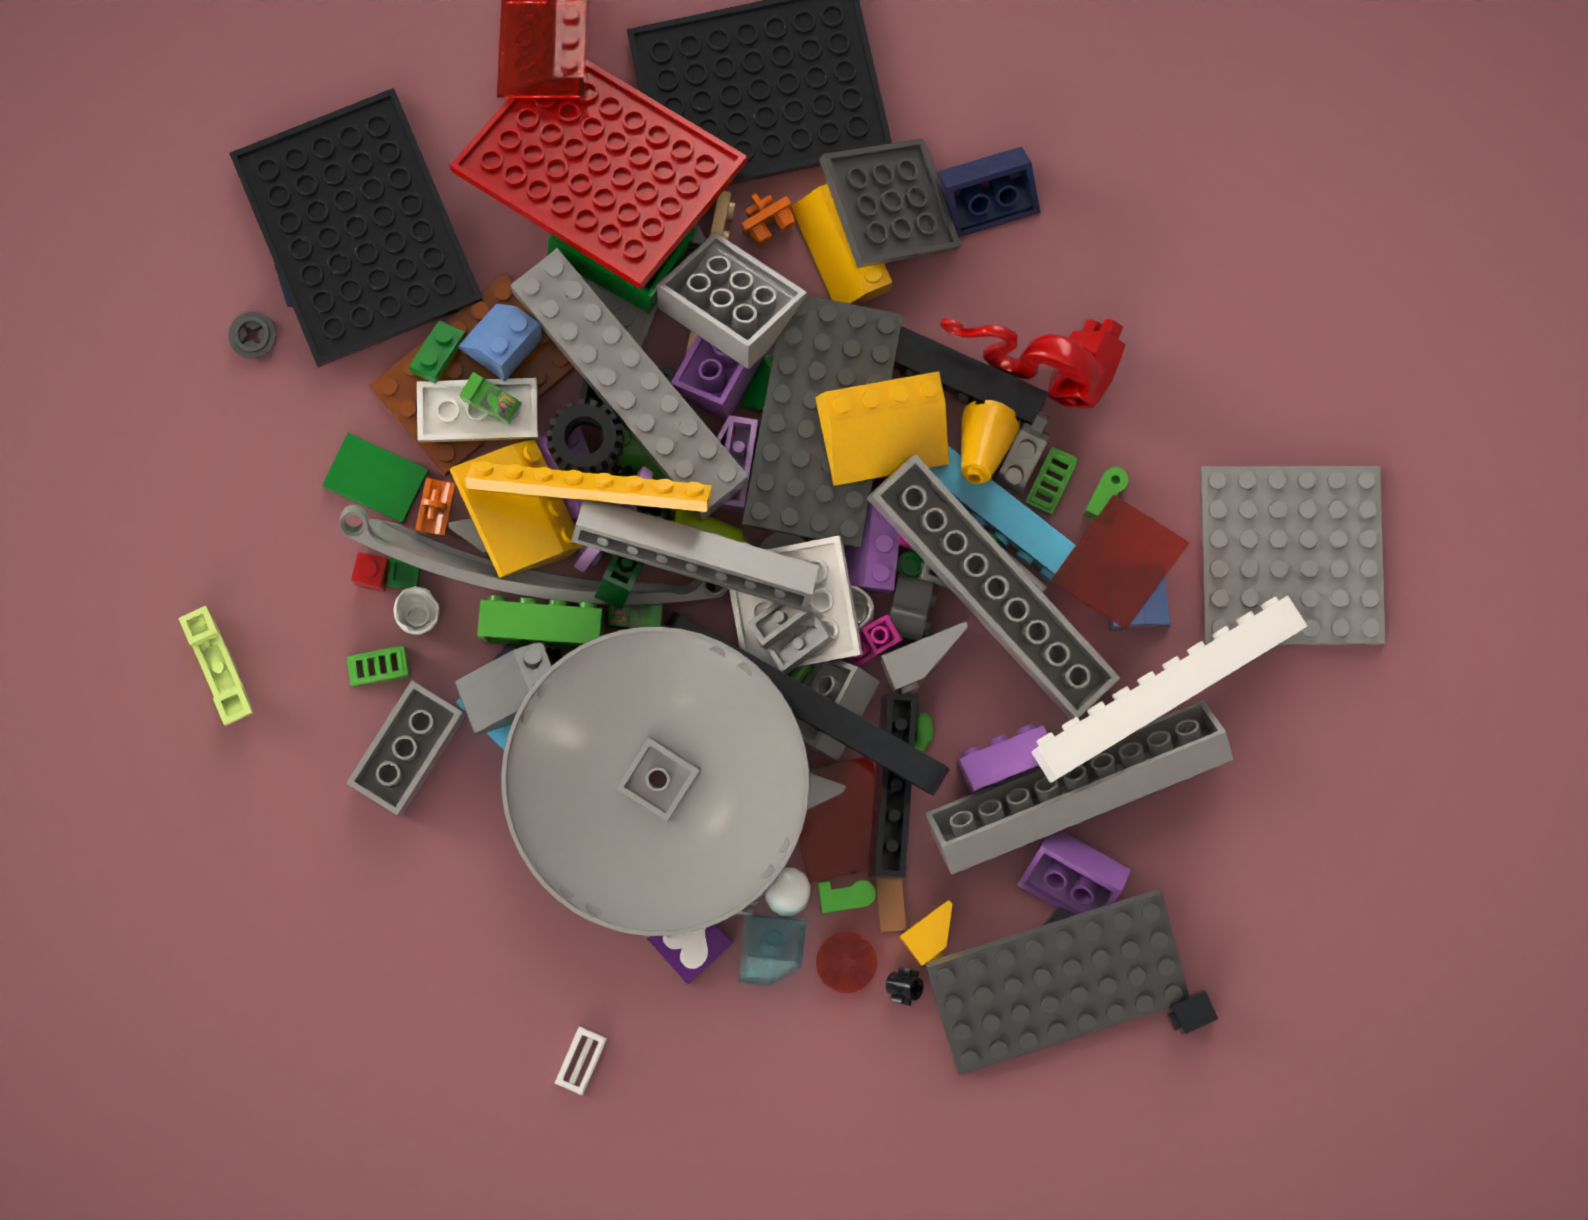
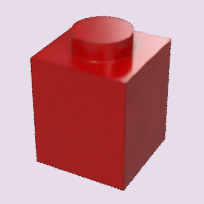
(371, 571)

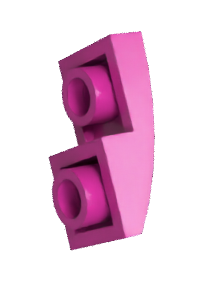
(876, 639)

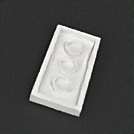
(447, 418)

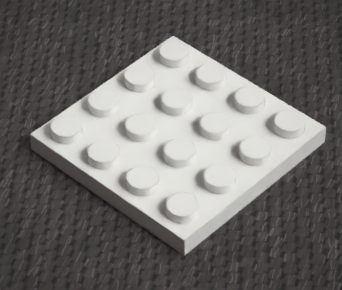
(830, 601)

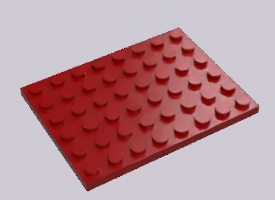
(602, 172)

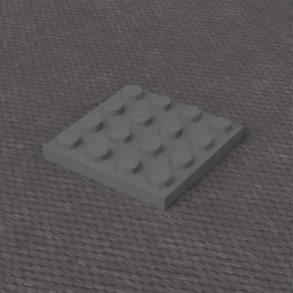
(889, 202)

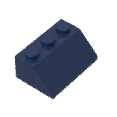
(990, 191)

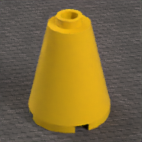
(986, 438)

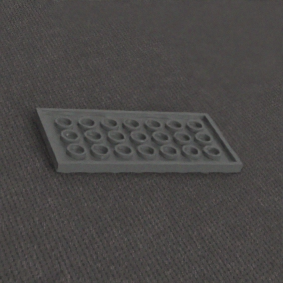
(791, 482)
(1058, 981)

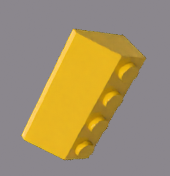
(832, 254)

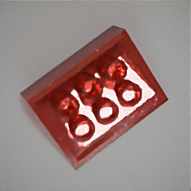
(543, 49)

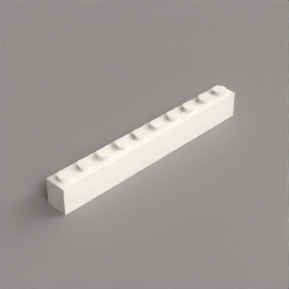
(1167, 689)

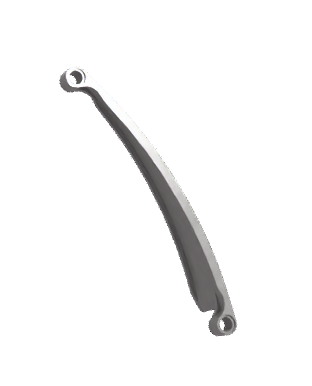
(479, 570)

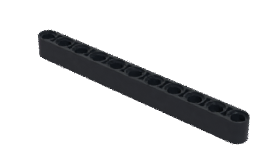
(842, 723)

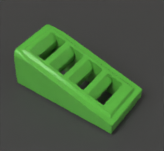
(1062, 457)
(402, 660)

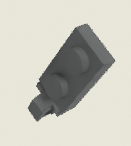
(1024, 454)

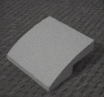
(790, 634)

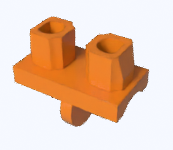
(778, 212)
(435, 507)

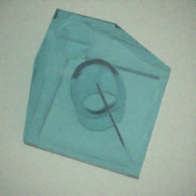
(771, 949)

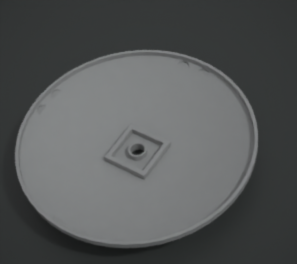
(585, 796)

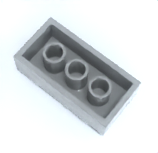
(406, 749)

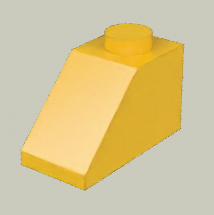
(929, 935)

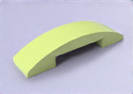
(217, 665)

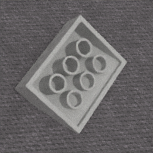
(729, 299)

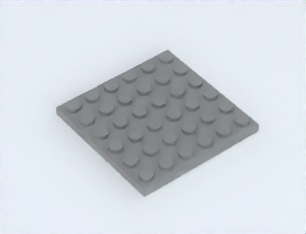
(1295, 536)

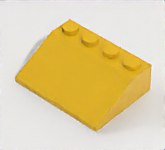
(881, 425)
(517, 527)

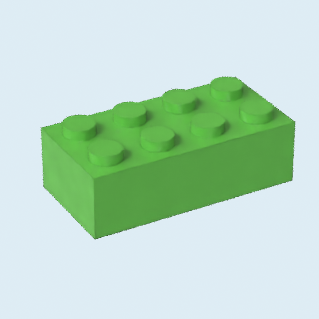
(533, 622)

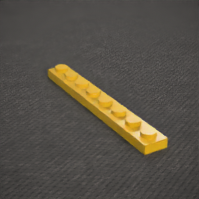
(589, 486)

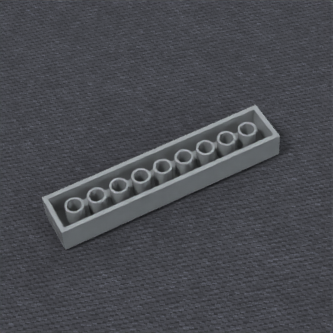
(627, 379)
(993, 587)
(1033, 808)

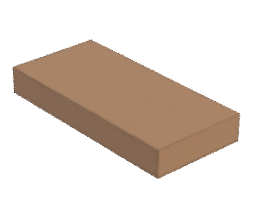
(890, 905)

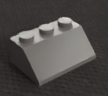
(845, 686)

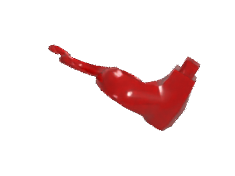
(1081, 363)

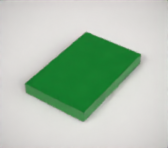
(375, 478)

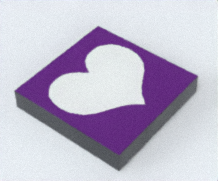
(691, 951)

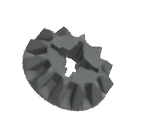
(254, 321)

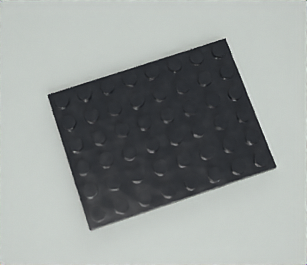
(768, 80)
(356, 227)

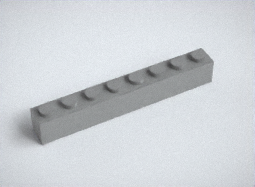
(695, 553)

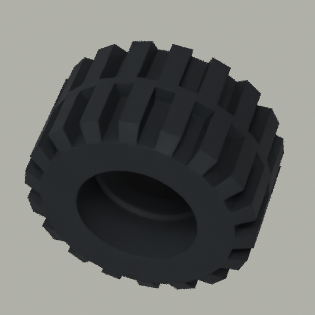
(585, 414)

